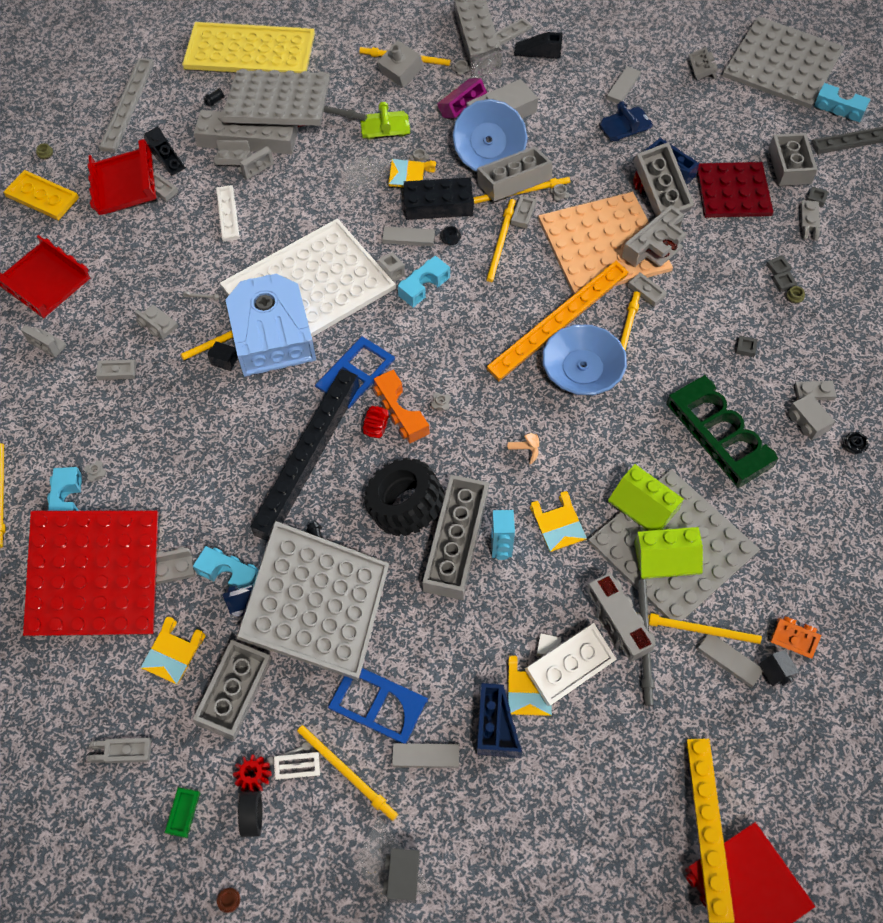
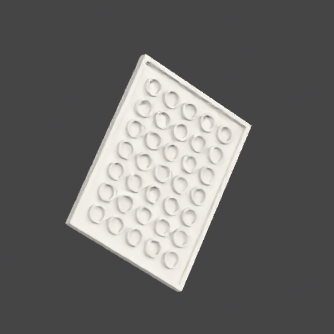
(331, 272)

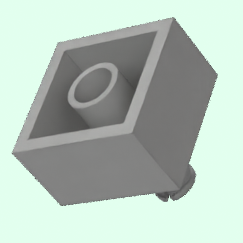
(400, 63)

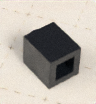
(222, 356)
(779, 668)

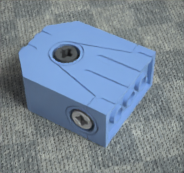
(269, 324)

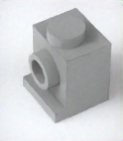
(392, 266)

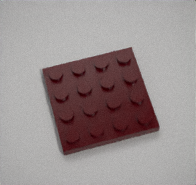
(734, 189)

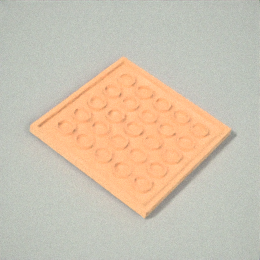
(594, 237)

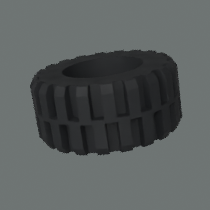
(415, 511)

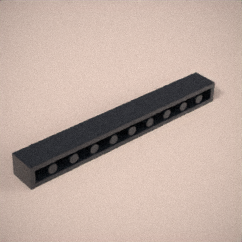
(306, 454)

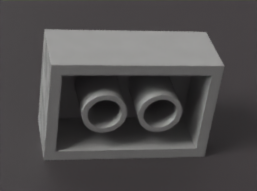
(792, 159)

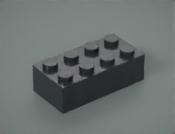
(438, 198)

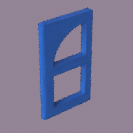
(343, 363)
(411, 702)

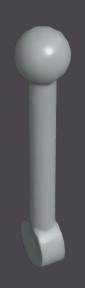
(188, 294)
(305, 747)

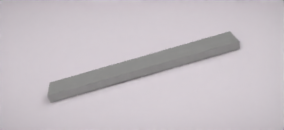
(126, 105)

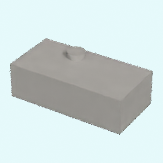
(516, 95)
(514, 173)
(663, 179)
(232, 690)

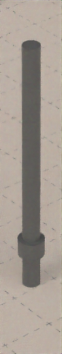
(349, 114)
(647, 681)

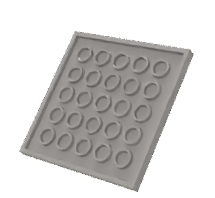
(783, 62)
(277, 97)
(723, 552)
(314, 601)

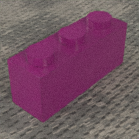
(457, 100)

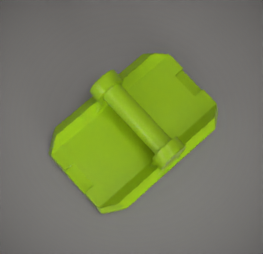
(385, 123)

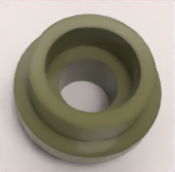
(44, 151)
(792, 292)

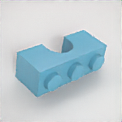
(830, 101)
(432, 271)
(63, 483)
(502, 534)
(213, 562)

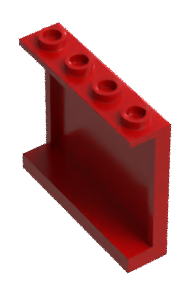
(122, 180)
(44, 277)
(758, 881)

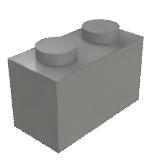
(810, 417)

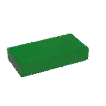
(182, 812)

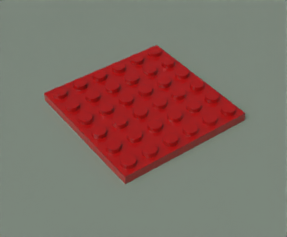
(91, 573)

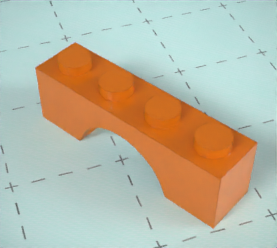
(411, 423)

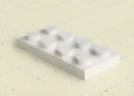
(570, 664)

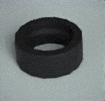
(250, 814)

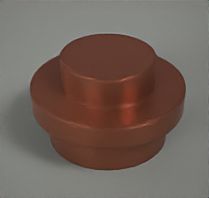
(228, 900)

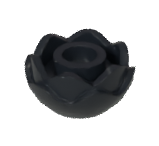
(450, 235)
(856, 437)

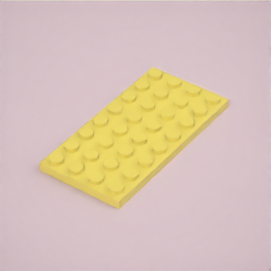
(248, 47)

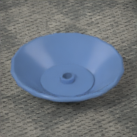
(488, 120)
(587, 346)

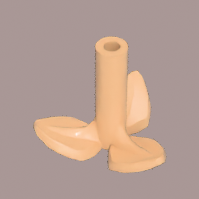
(532, 444)

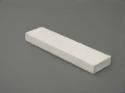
(227, 213)

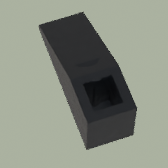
(542, 45)
(163, 151)

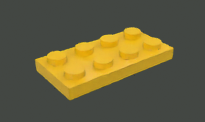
(41, 195)

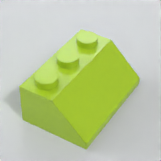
(645, 499)
(669, 552)

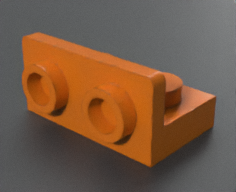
(796, 638)

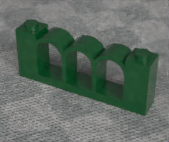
(702, 392)

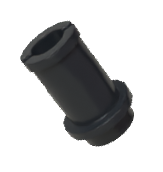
(212, 98)
(314, 529)

